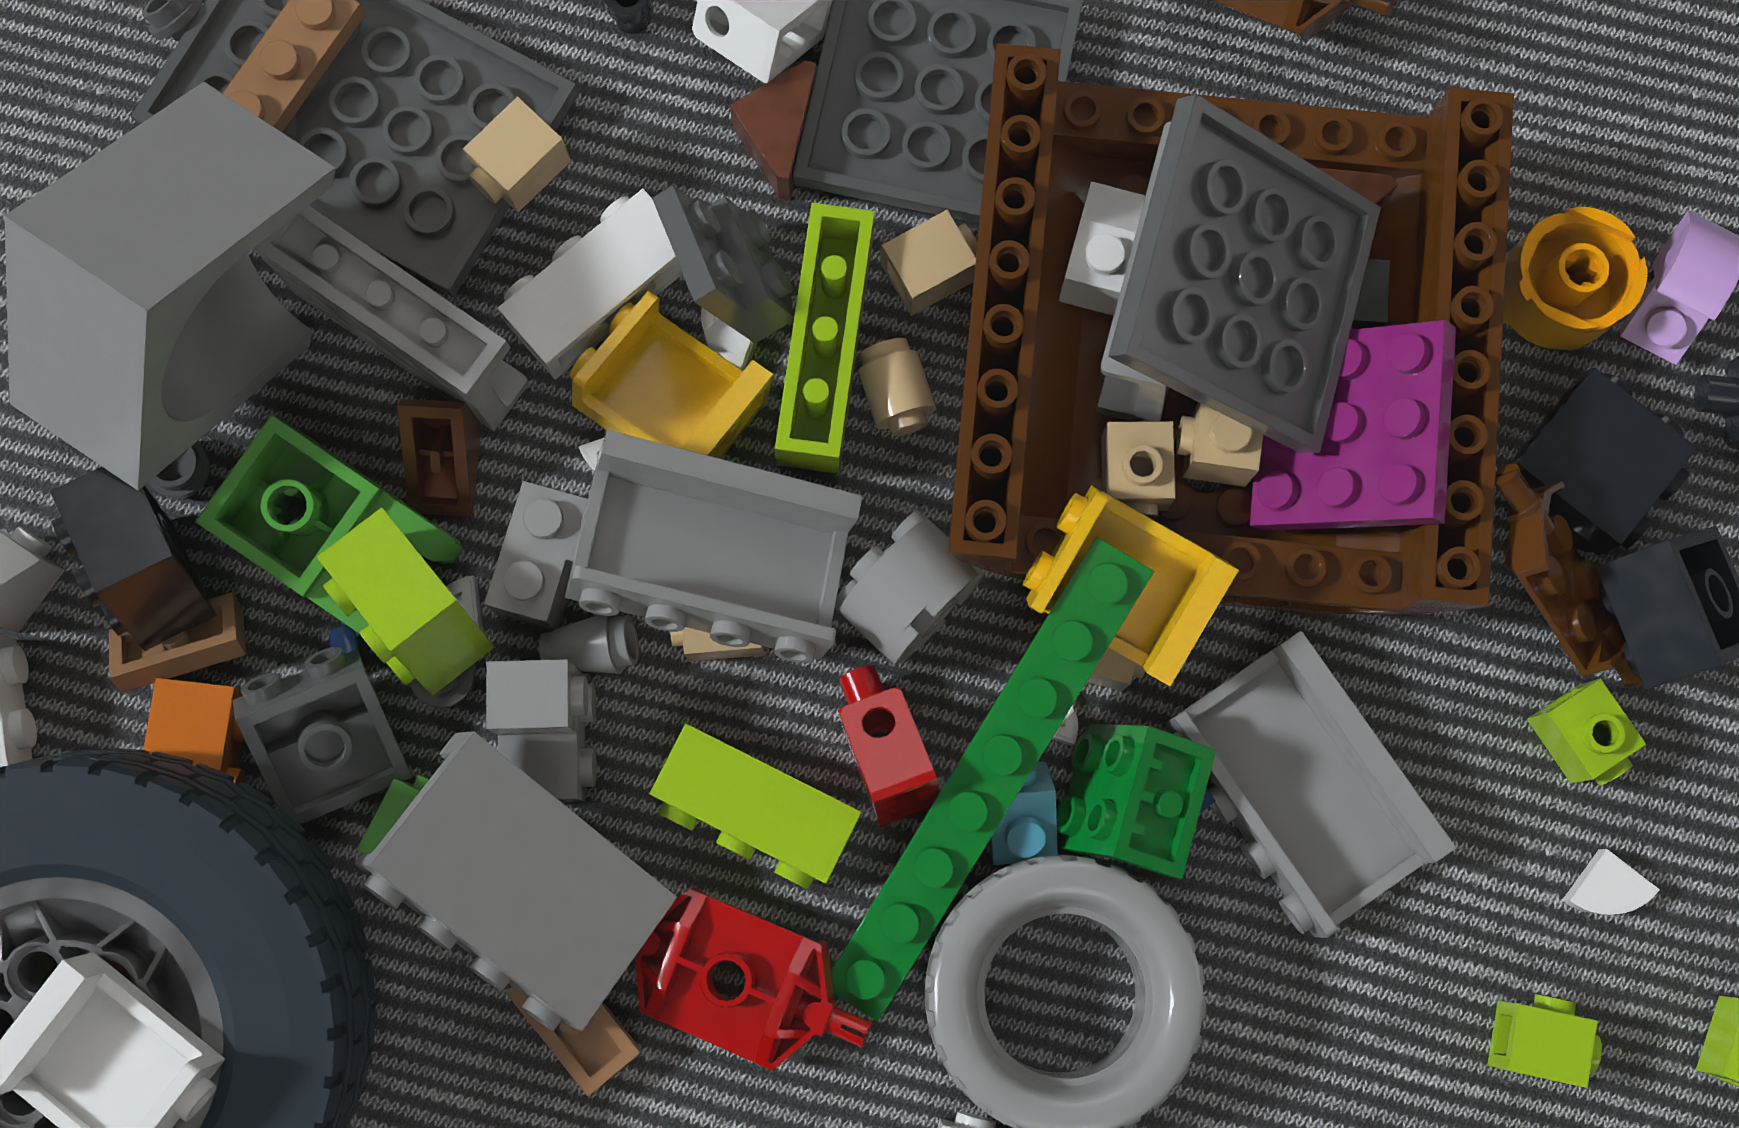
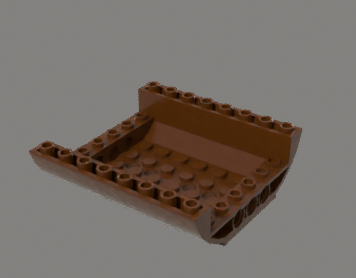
(1037, 361)

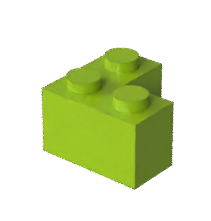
(408, 609)

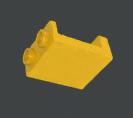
(666, 384)
(1173, 604)

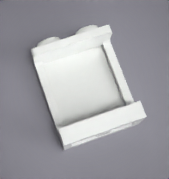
(104, 1053)

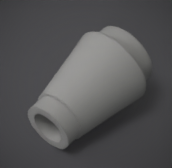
(594, 644)

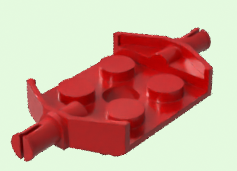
(785, 988)

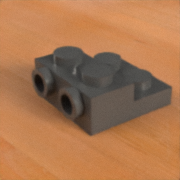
(727, 262)
(320, 735)

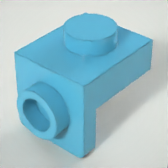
(1030, 822)

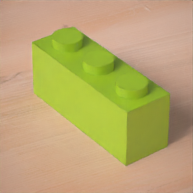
(754, 807)

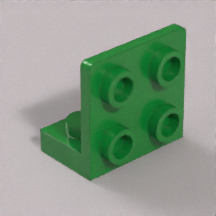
(1134, 796)

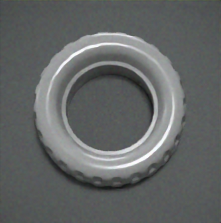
(1164, 1017)

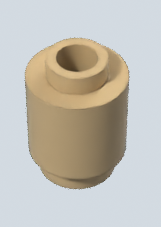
(896, 387)

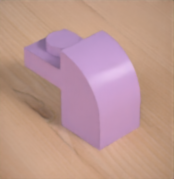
(1689, 286)

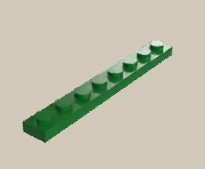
(988, 777)

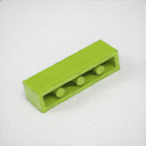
(825, 338)

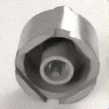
(906, 590)

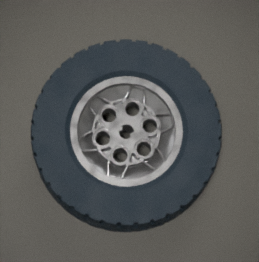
(208, 913)

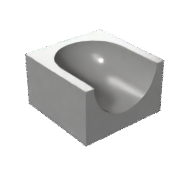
(138, 284)

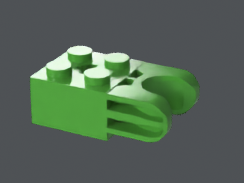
(287, 464)

